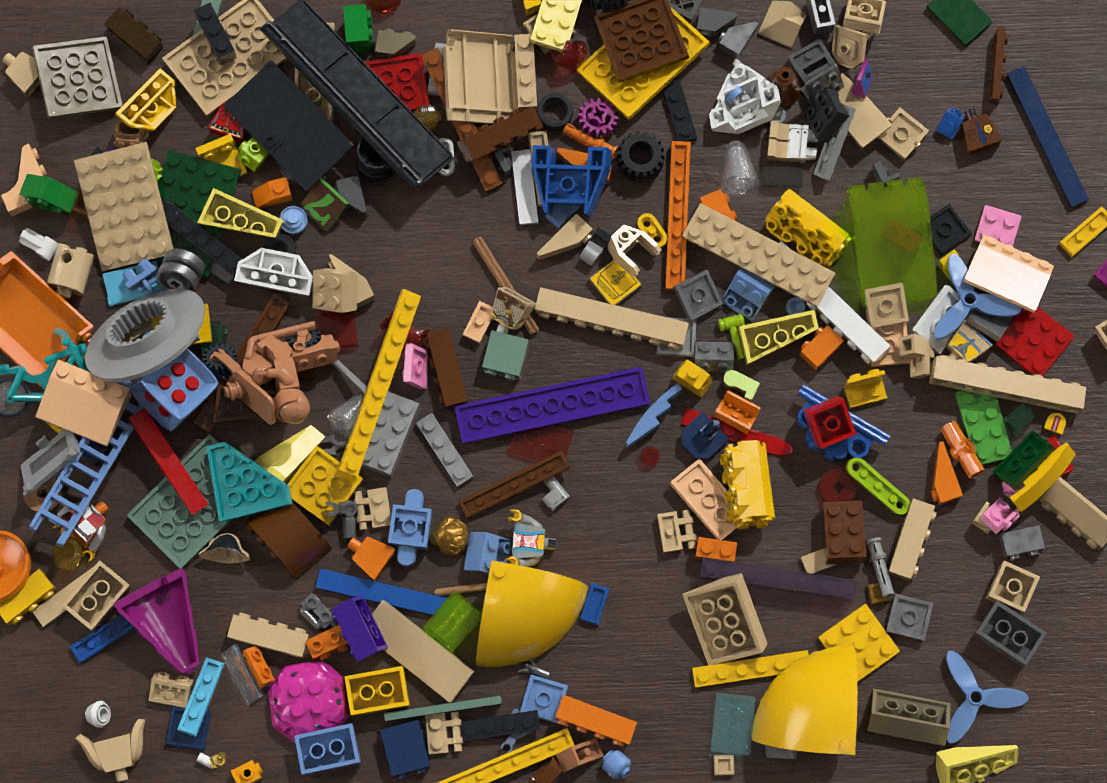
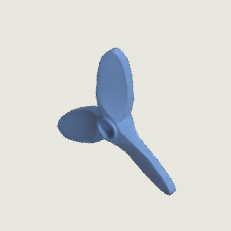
(984, 303)
(968, 709)

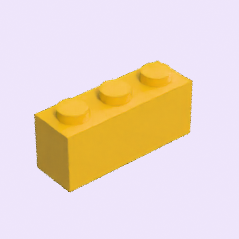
(35, 590)

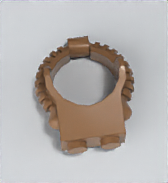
(124, 140)

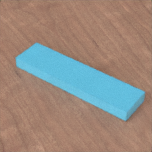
(201, 697)

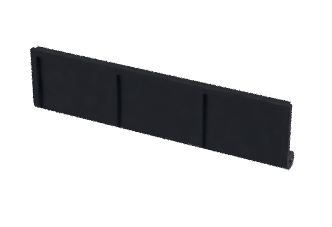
(358, 94)

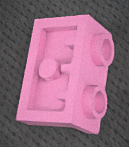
(1000, 516)

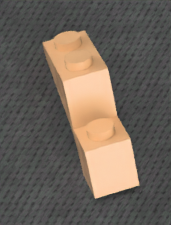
(28, 165)

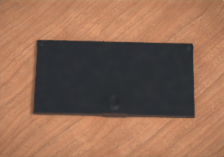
(289, 126)

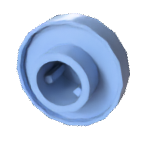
(294, 220)

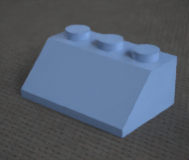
(327, 749)

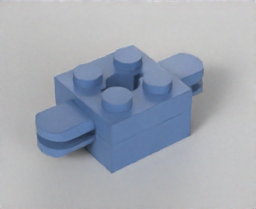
(410, 527)

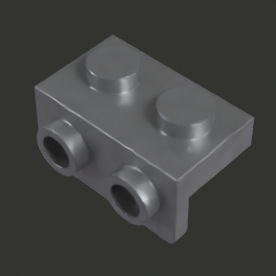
(714, 356)

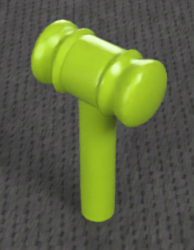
(731, 323)

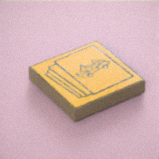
(614, 283)

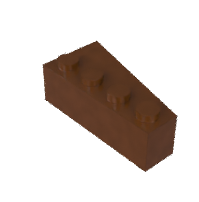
(499, 134)
(233, 410)

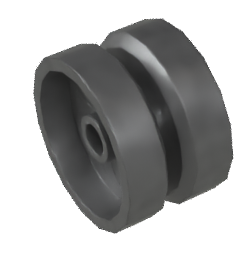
(180, 270)

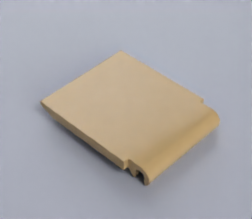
(479, 76)

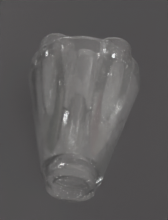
(344, 415)

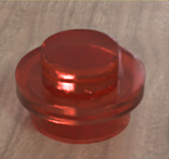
(650, 456)

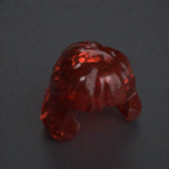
(571, 56)

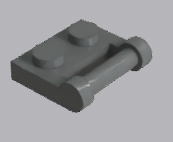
(808, 57)

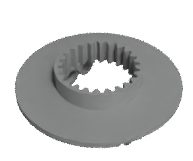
(120, 362)

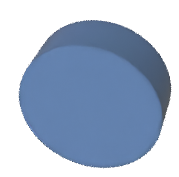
(732, 95)
(795, 305)

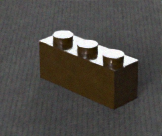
(134, 34)

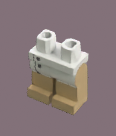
(789, 143)

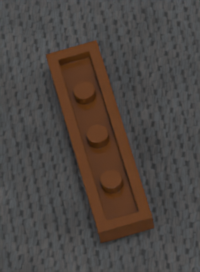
(999, 58)

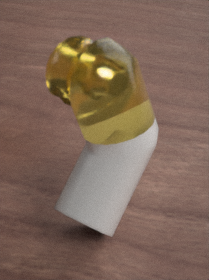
(212, 762)

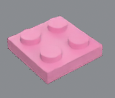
(998, 224)
(415, 366)

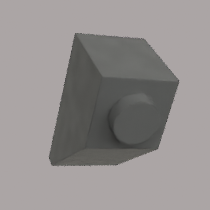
(713, 21)
(351, 191)

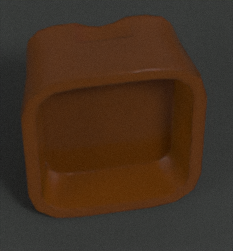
(547, 772)

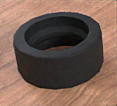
(555, 97)

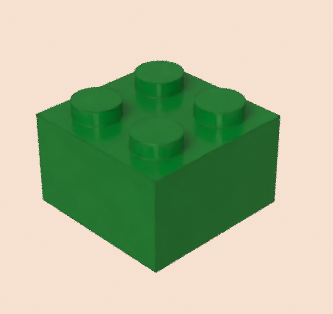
(358, 28)
(48, 193)

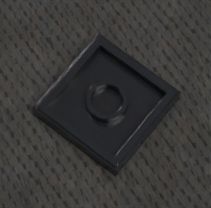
(947, 229)

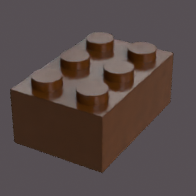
(843, 532)

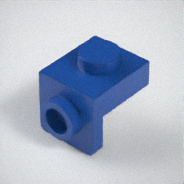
(950, 122)

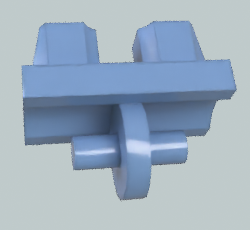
(148, 272)

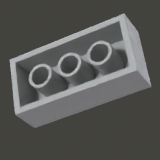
(390, 434)

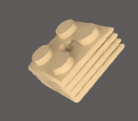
(864, 15)

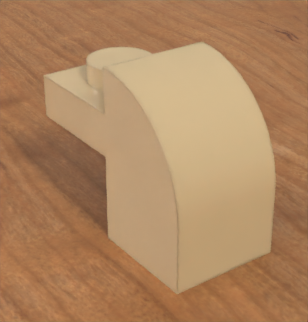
(919, 352)

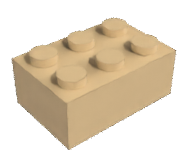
(96, 595)

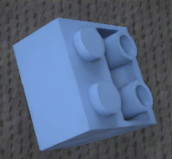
(747, 294)
(486, 548)

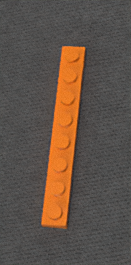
(677, 213)

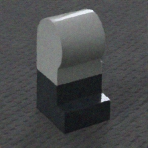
(595, 247)

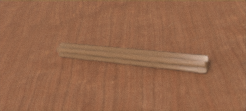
(500, 277)

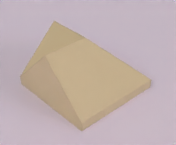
(782, 23)

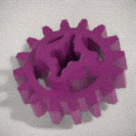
(598, 116)

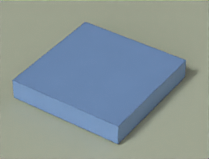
(543, 696)

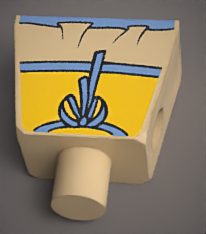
(967, 343)

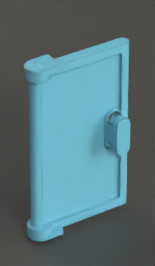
(119, 292)

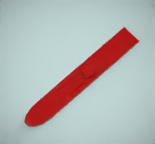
(773, 444)

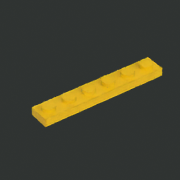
(744, 669)

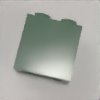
(505, 356)

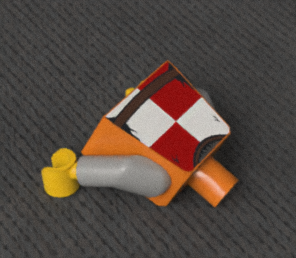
(90, 528)

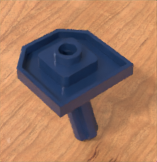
(703, 437)

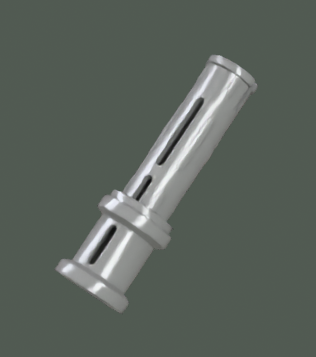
(875, 558)

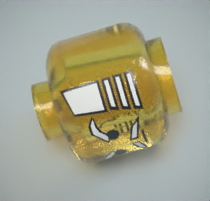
(428, 116)

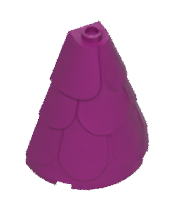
(164, 619)

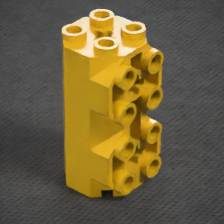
(807, 228)
(749, 484)

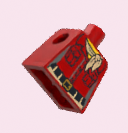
(226, 124)

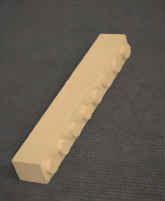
(611, 318)
(1007, 384)

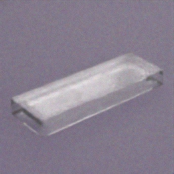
(242, 674)

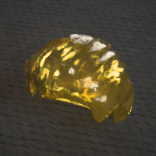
(69, 556)

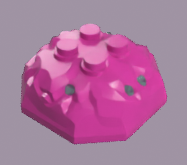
(308, 699)

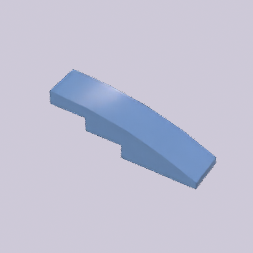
(649, 420)

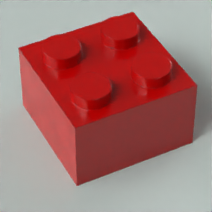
(829, 422)

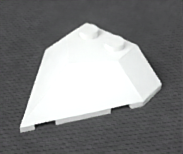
(751, 108)

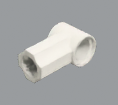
(43, 246)

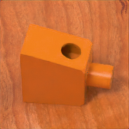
(371, 556)

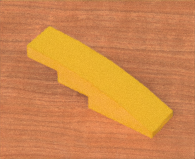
(1044, 477)

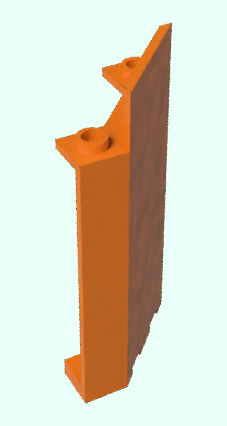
(30, 315)

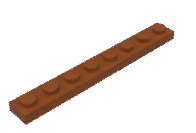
(483, 165)

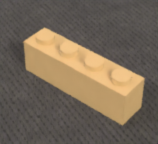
(525, 72)
(910, 540)
(268, 636)

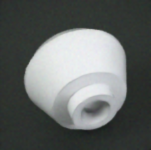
(98, 714)

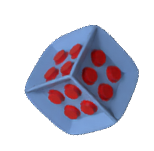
(175, 389)

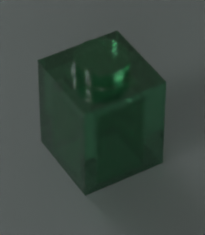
(1019, 418)

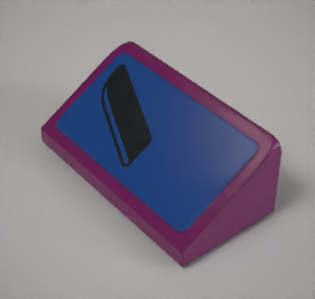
(863, 80)

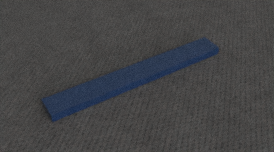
(1047, 137)

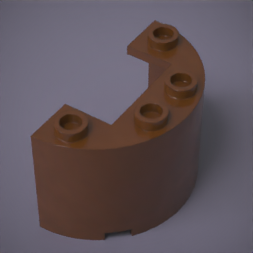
(289, 538)

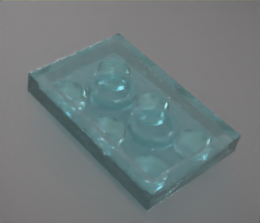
(733, 724)

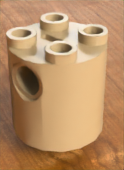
(70, 271)

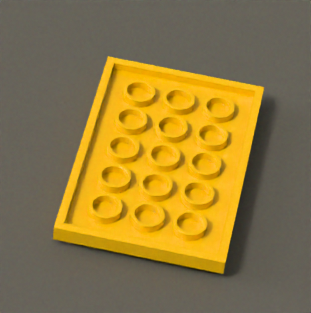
(635, 93)

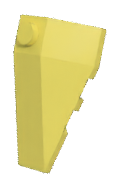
(289, 455)
(973, 763)

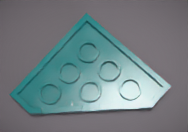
(243, 485)

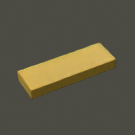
(1085, 232)

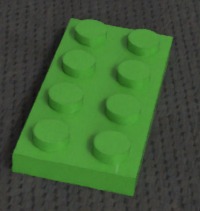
(984, 426)

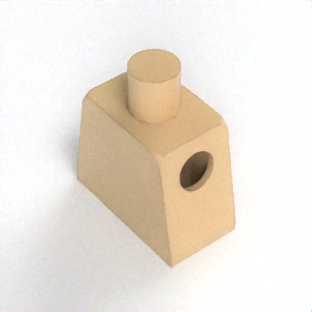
(22, 72)

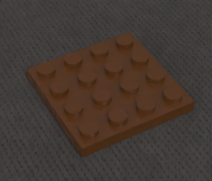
(641, 38)

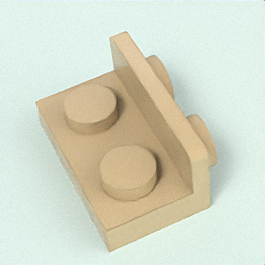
(170, 689)

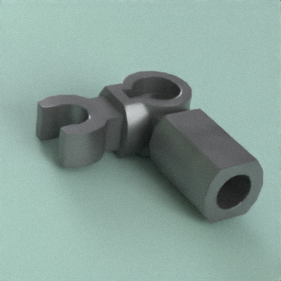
(348, 509)

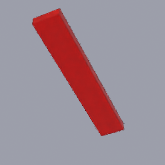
(168, 461)

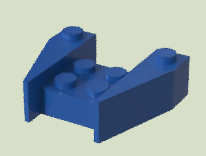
(570, 182)

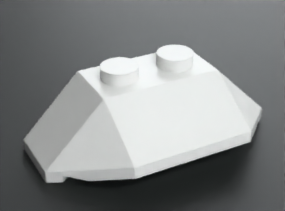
(275, 271)

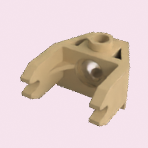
(623, 241)

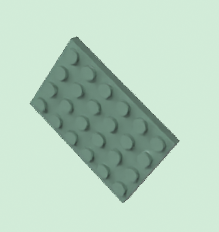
(167, 519)

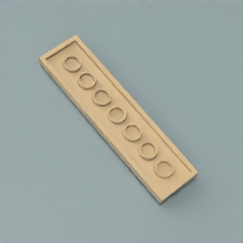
(758, 255)

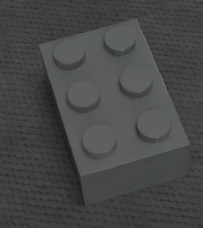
(1010, 634)

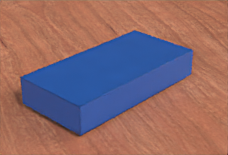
(594, 604)

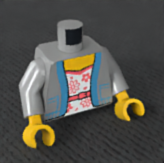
(528, 540)

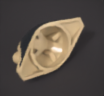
(225, 549)

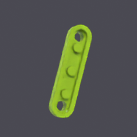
(878, 486)

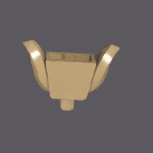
(115, 753)

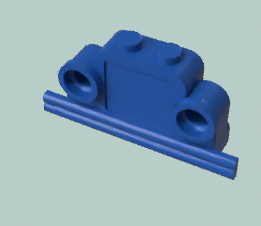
(854, 446)

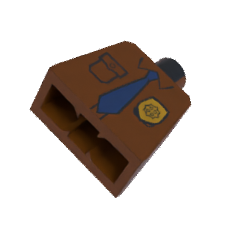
(978, 133)

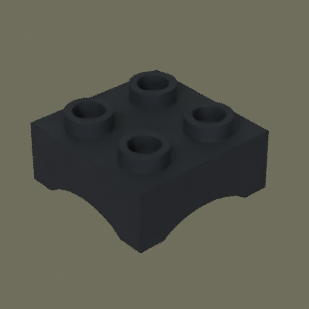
(826, 114)

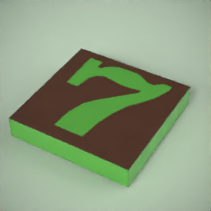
(323, 204)

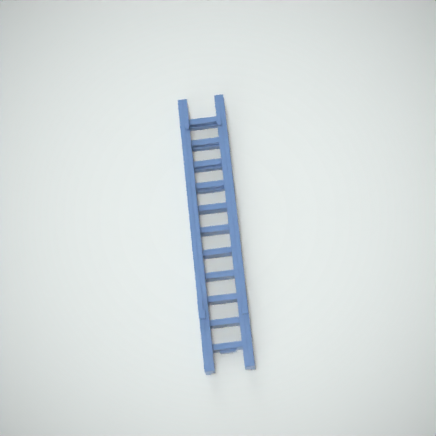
(98, 478)

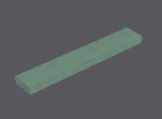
(442, 708)

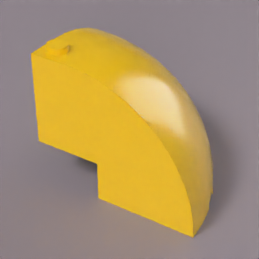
(525, 613)
(812, 705)

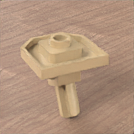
(849, 46)

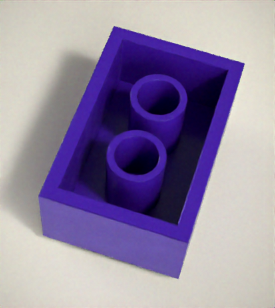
(359, 628)

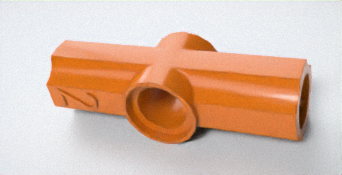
(962, 449)

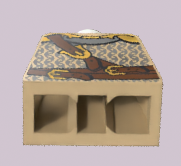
(510, 309)

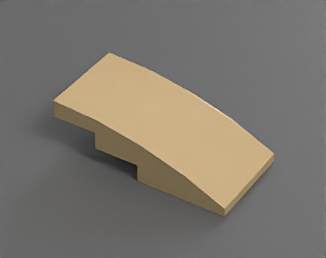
(867, 120)

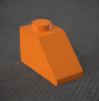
(272, 193)

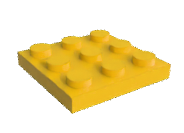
(321, 482)
(867, 636)

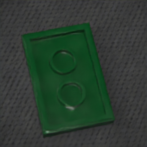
(961, 18)
(1023, 460)

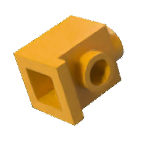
(255, 769)

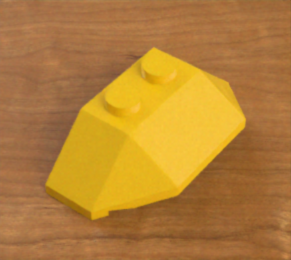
(150, 103)

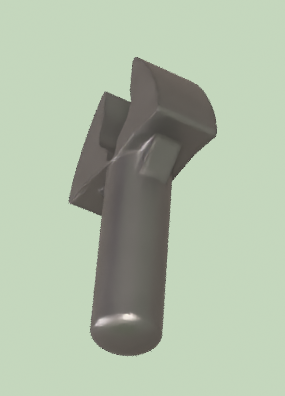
(338, 444)

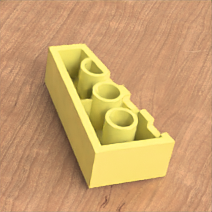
(236, 215)
(770, 335)

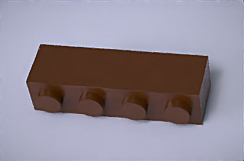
(447, 368)

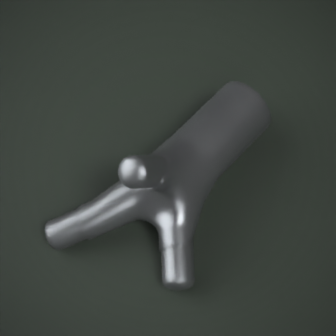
(534, 669)

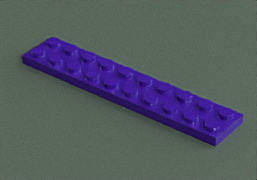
(552, 405)

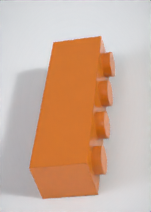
(595, 720)

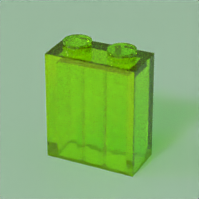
(453, 621)

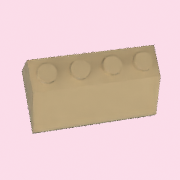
(1076, 512)

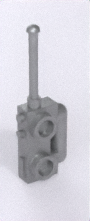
(313, 603)

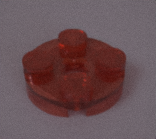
(830, 479)

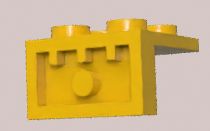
(223, 152)
(865, 388)

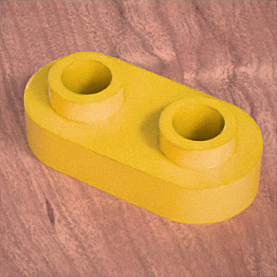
(654, 229)

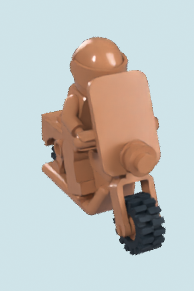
(271, 358)

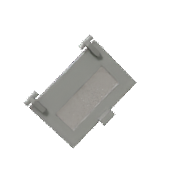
(49, 459)

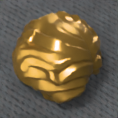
(450, 536)

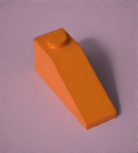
(945, 483)

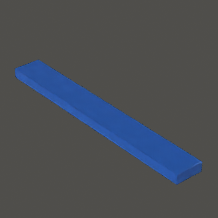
(378, 591)

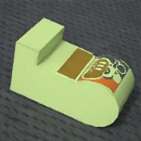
(741, 383)

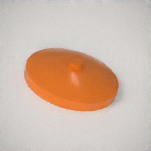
(14, 564)

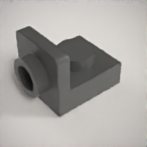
(504, 162)
(881, 173)

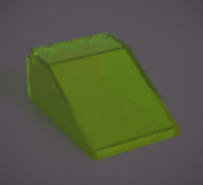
(892, 237)

